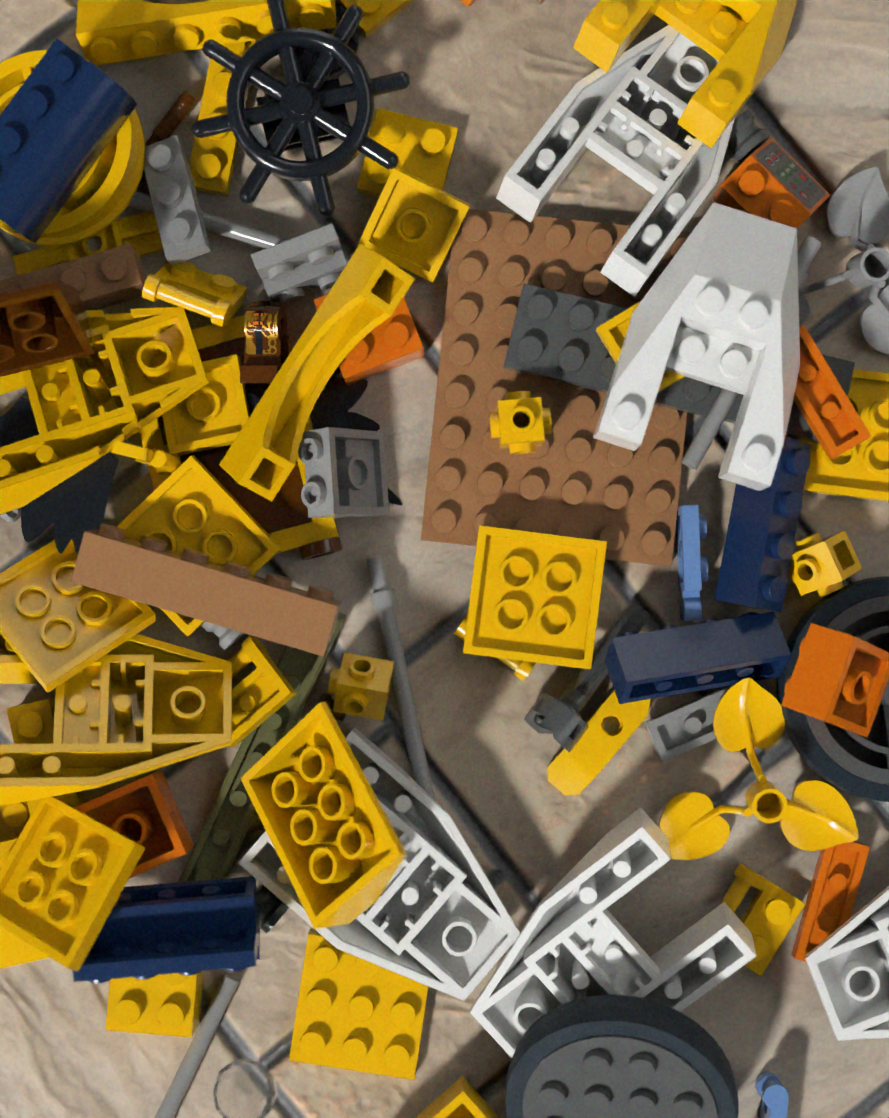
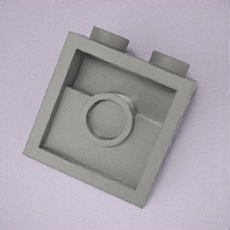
(300, 265)
(344, 473)

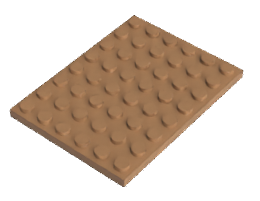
(572, 480)

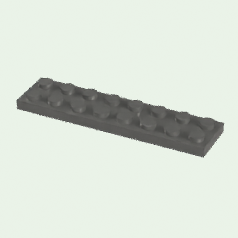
(559, 342)

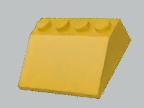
(324, 820)

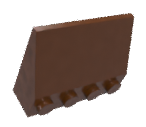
(42, 327)

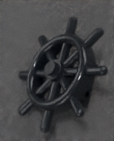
(302, 110)

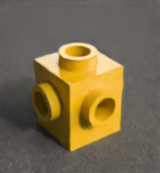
(515, 438)
(823, 563)
(361, 686)

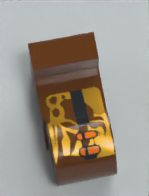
(265, 344)

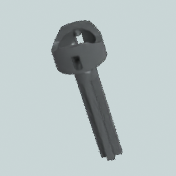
(561, 714)

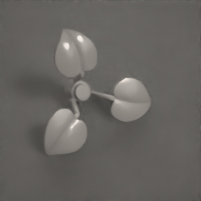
(861, 212)

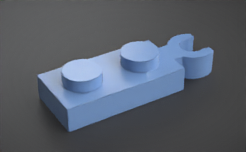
(691, 566)

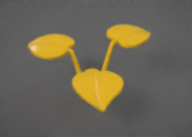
(810, 821)

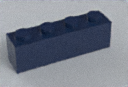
(763, 534)
(696, 656)

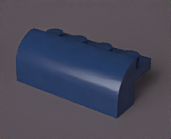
(55, 136)
(177, 931)

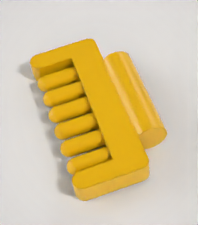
(146, 456)

